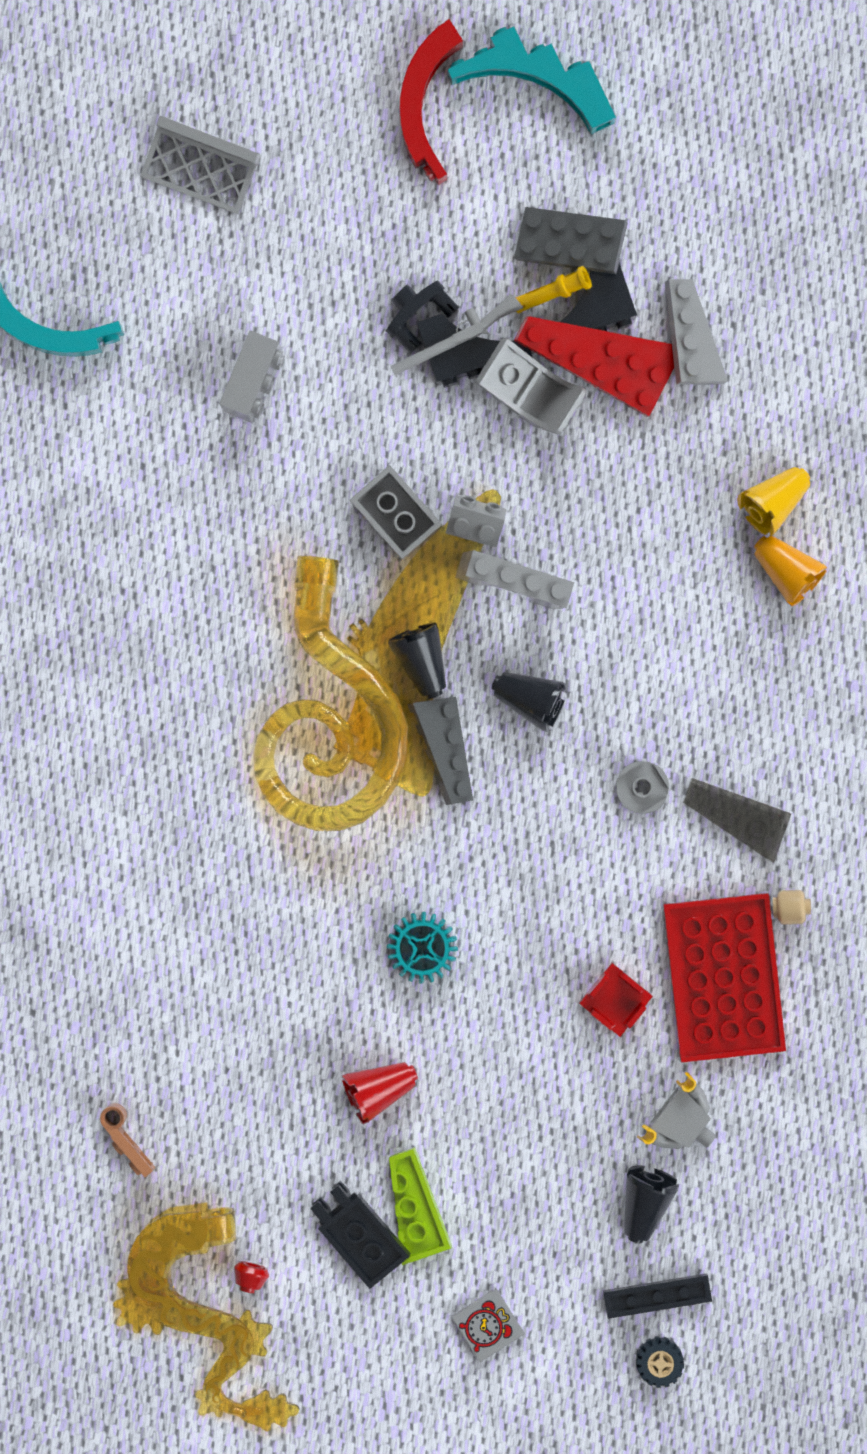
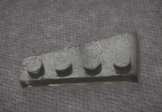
(745, 819)

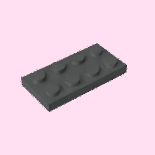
(570, 240)

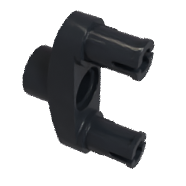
(409, 303)

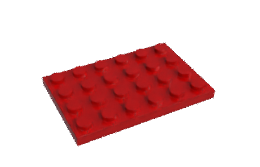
(724, 977)

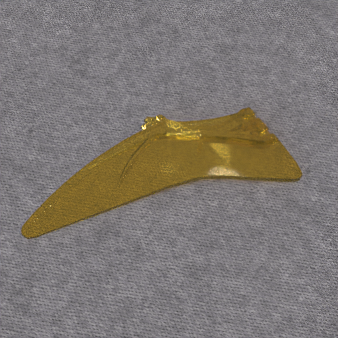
(419, 596)

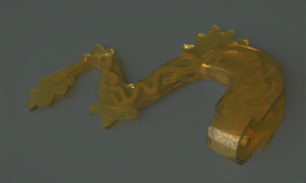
(155, 1302)

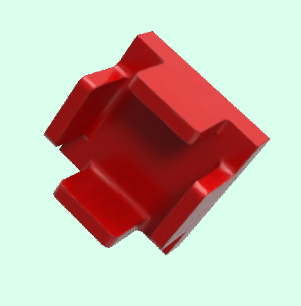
(616, 1000)

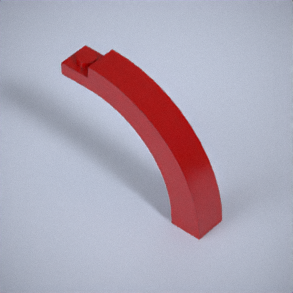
(426, 61)

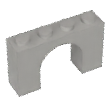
(499, 573)

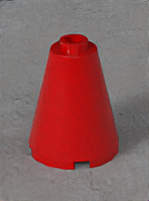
(378, 1088)

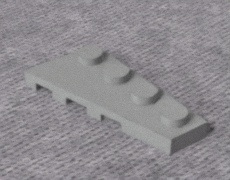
(692, 341)

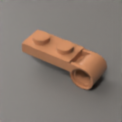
(123, 1142)

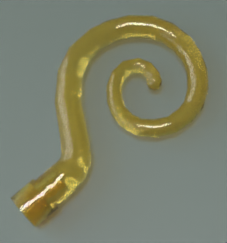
(314, 588)

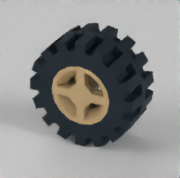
(659, 1372)

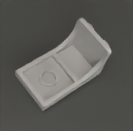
(530, 388)

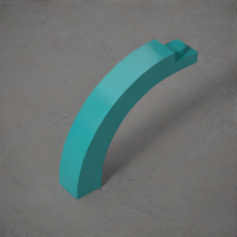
(55, 341)

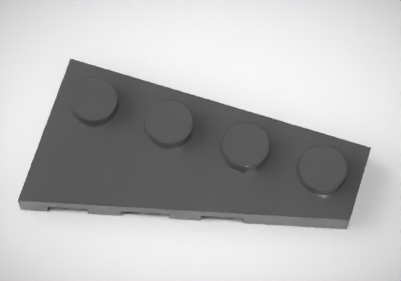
(443, 736)

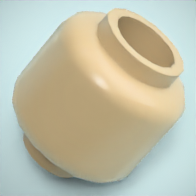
(791, 907)

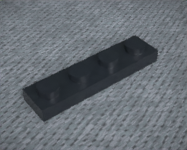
(657, 1296)

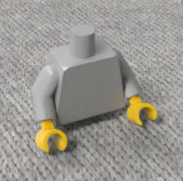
(681, 1119)

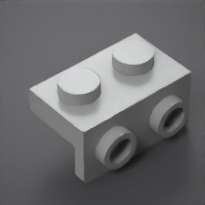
(476, 520)

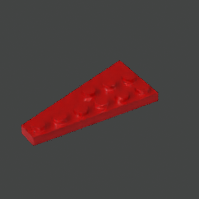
(615, 363)

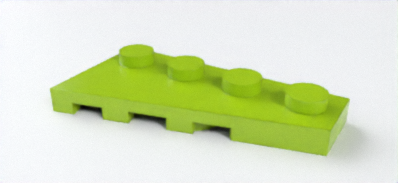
(416, 1209)

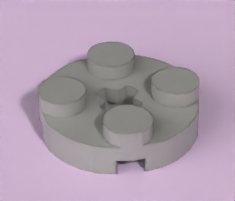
(638, 801)

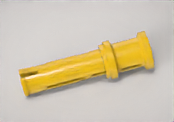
(563, 286)

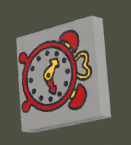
(488, 1325)

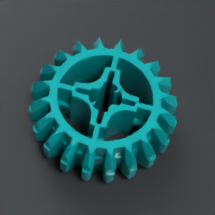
(408, 965)

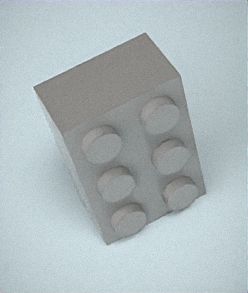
(252, 377)
(396, 513)

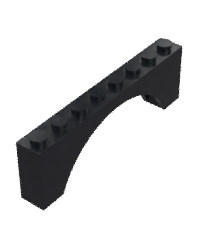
(599, 308)

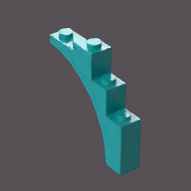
(542, 66)

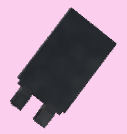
(359, 1235)

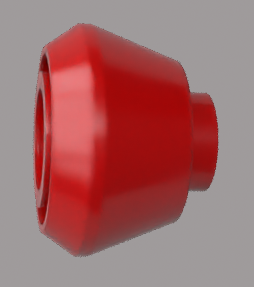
(250, 1276)

